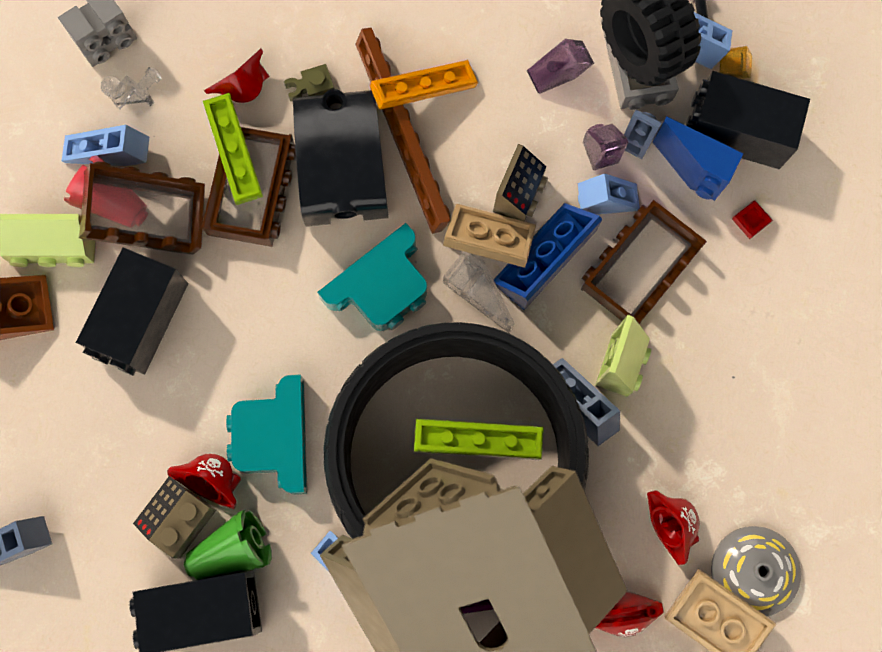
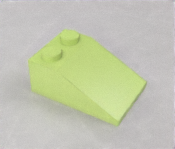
(624, 358)

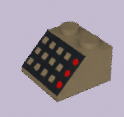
(520, 185)
(173, 518)

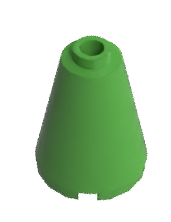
(230, 549)

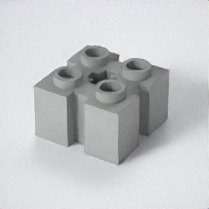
(98, 29)

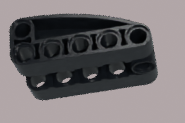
(339, 157)

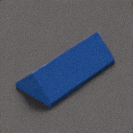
(549, 252)

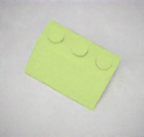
(44, 240)

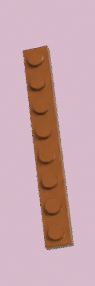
(405, 137)

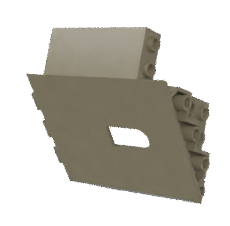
(462, 540)

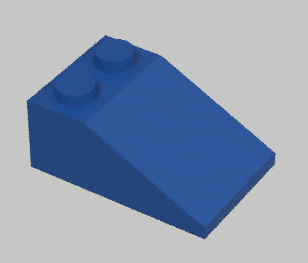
(697, 159)

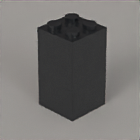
(749, 118)
(132, 312)
(195, 613)

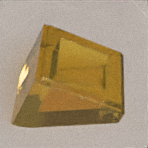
(737, 62)

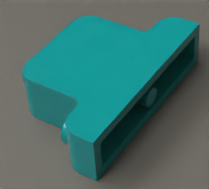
(380, 283)
(271, 435)

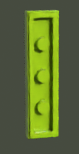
(232, 149)
(478, 439)

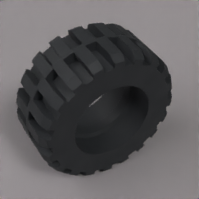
(651, 37)

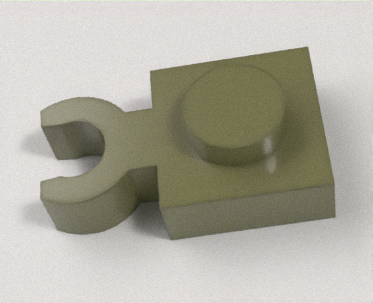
(313, 82)

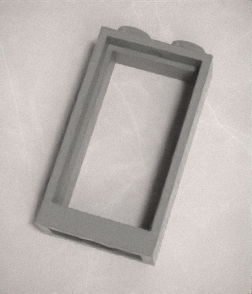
(640, 97)

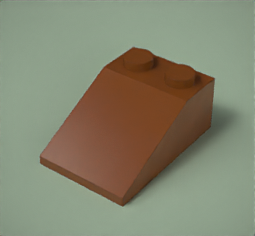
(24, 306)

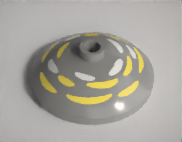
(737, 566)

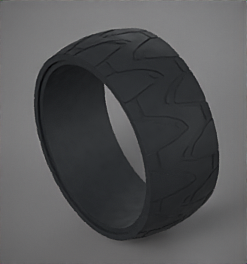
(435, 342)

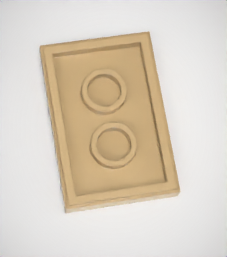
(489, 235)
(718, 617)

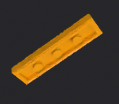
(423, 84)

